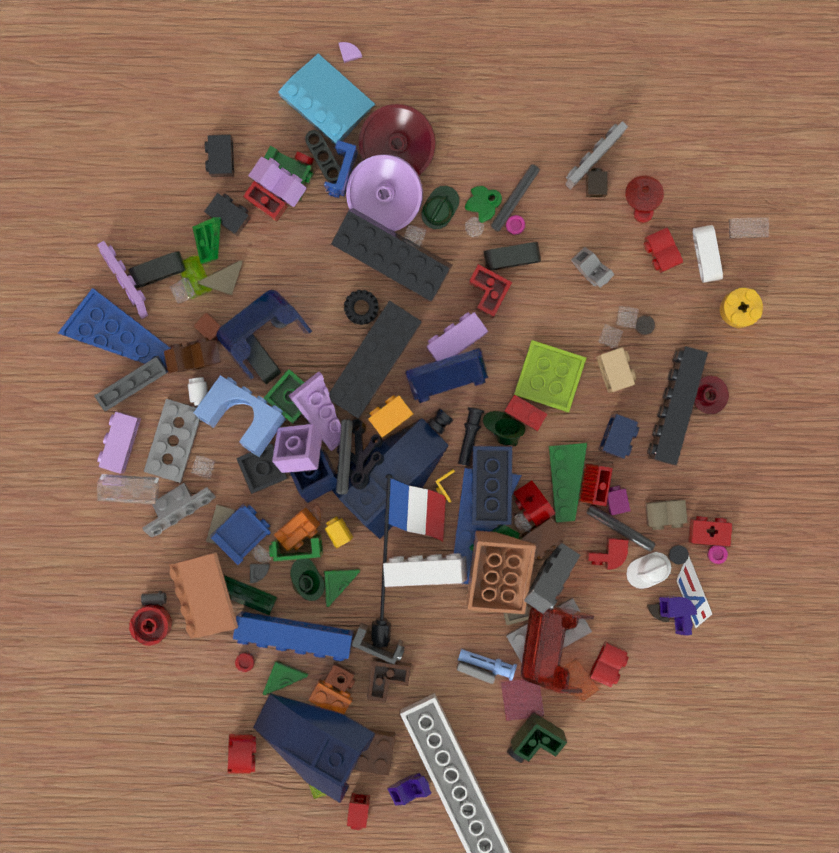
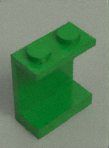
(291, 165)
(317, 550)

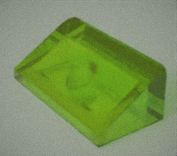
(194, 273)

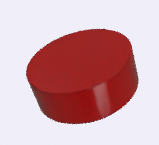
(304, 158)
(643, 217)
(244, 662)

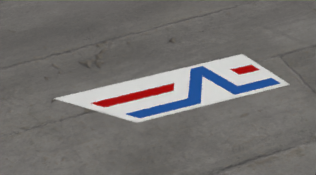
(692, 590)

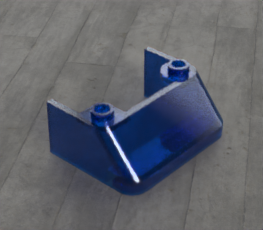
(250, 319)
(447, 374)

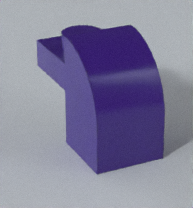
(681, 610)
(409, 788)

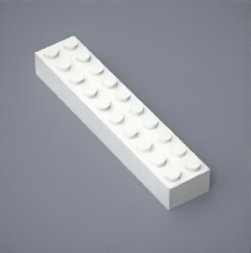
(453, 777)

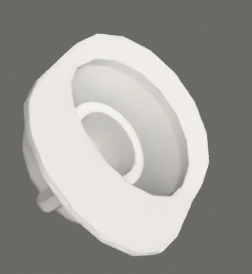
(648, 570)

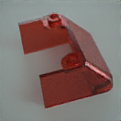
(545, 646)

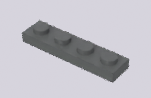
(131, 383)

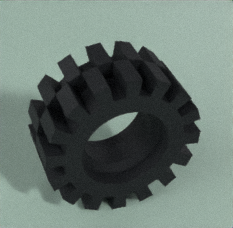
(361, 295)

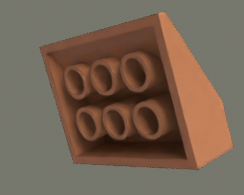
(499, 573)
(203, 595)

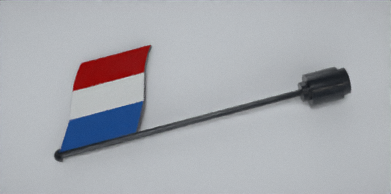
(414, 511)

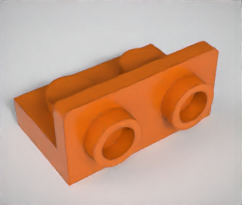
(330, 698)

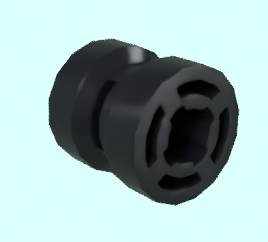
(440, 421)

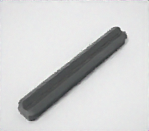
(515, 198)
(344, 457)
(620, 528)

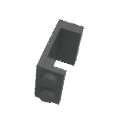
(359, 643)

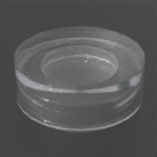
(474, 227)

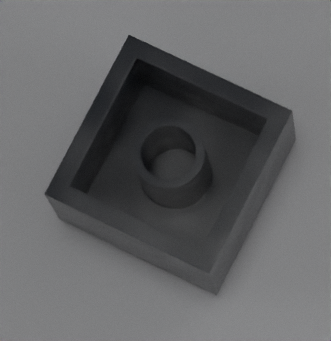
(260, 471)

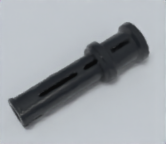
(472, 426)

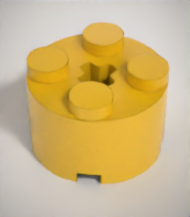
(741, 318)

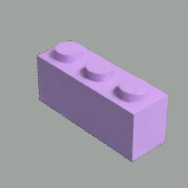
(119, 442)

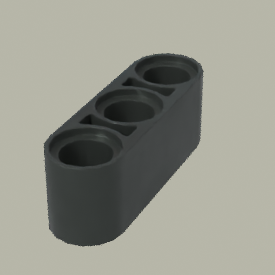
(317, 150)
(512, 256)
(157, 269)
(261, 361)

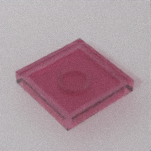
(521, 699)

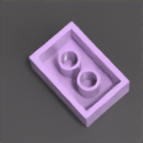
(457, 337)

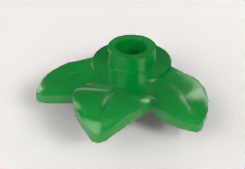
(481, 203)

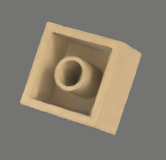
(616, 370)

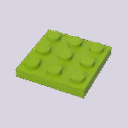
(550, 376)

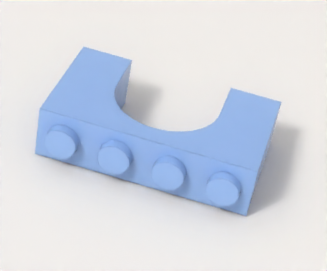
(227, 394)

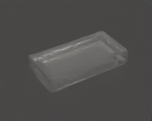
(748, 228)

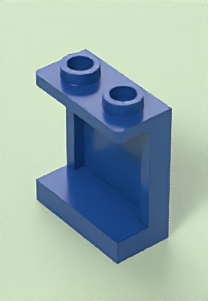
(350, 154)
(240, 533)

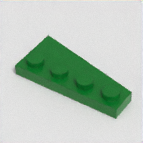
(566, 477)

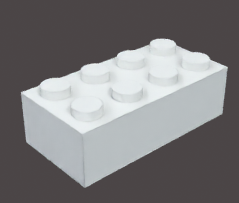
(425, 571)

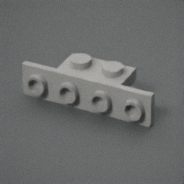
(176, 506)

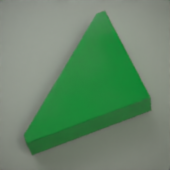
(336, 582)
(282, 676)

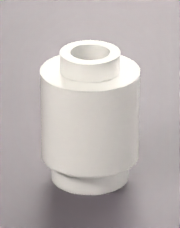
(197, 390)

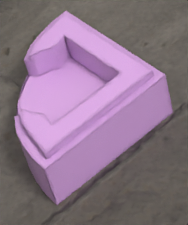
(349, 51)

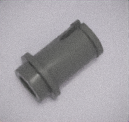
(154, 598)

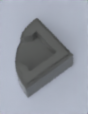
(258, 572)

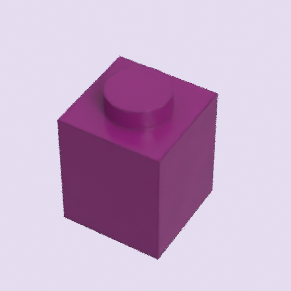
(617, 500)

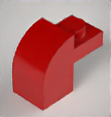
(615, 554)

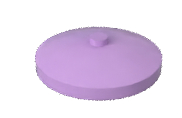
(385, 190)

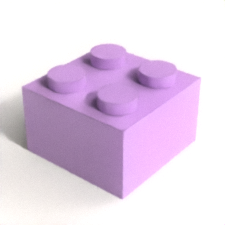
(297, 448)

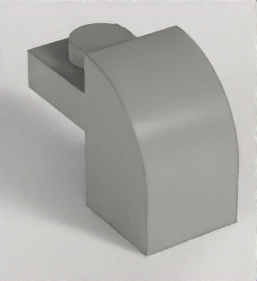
(592, 268)

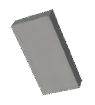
(475, 672)

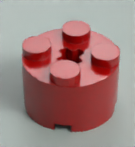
(146, 634)
(240, 753)

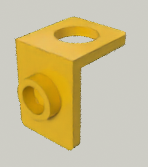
(440, 489)

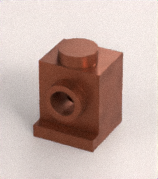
(339, 670)

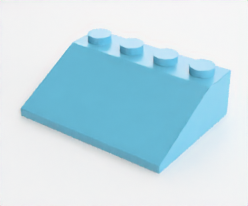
(326, 99)

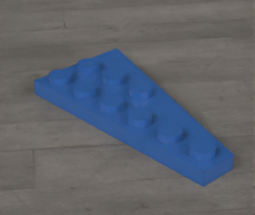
(110, 328)
(465, 529)

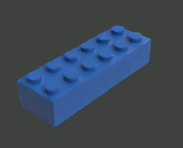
(293, 635)

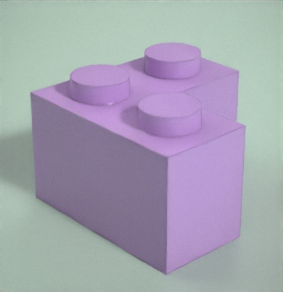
(278, 181)

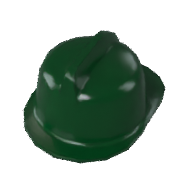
(440, 207)
(505, 428)
(307, 579)

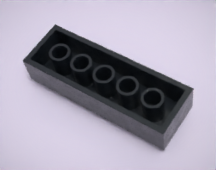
(391, 254)
(374, 359)
(677, 405)

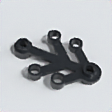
(361, 456)

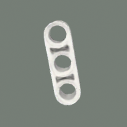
(707, 253)

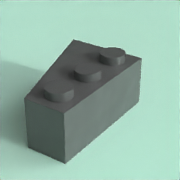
(551, 578)

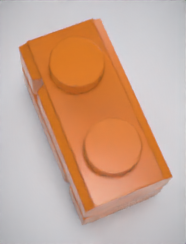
(297, 529)

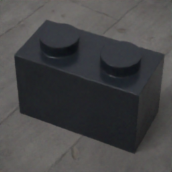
(220, 156)
(231, 216)

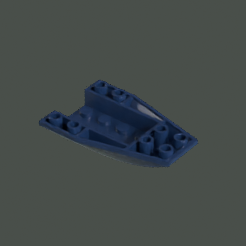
(409, 458)
(314, 742)

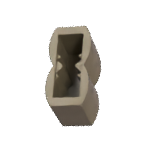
(666, 513)

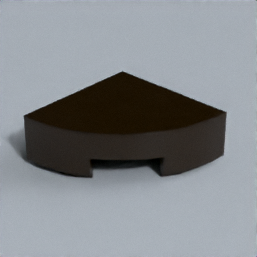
(654, 609)

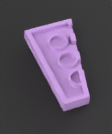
(135, 297)
(315, 404)

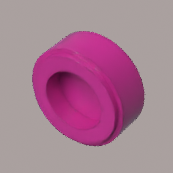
(515, 225)
(717, 554)

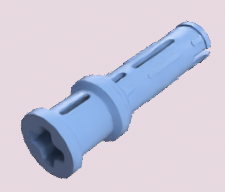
(496, 666)

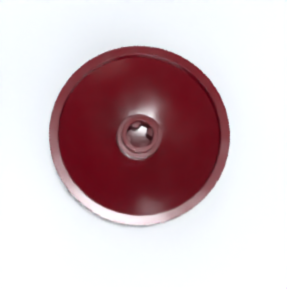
(401, 133)

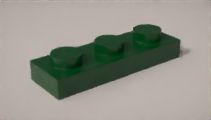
(250, 596)

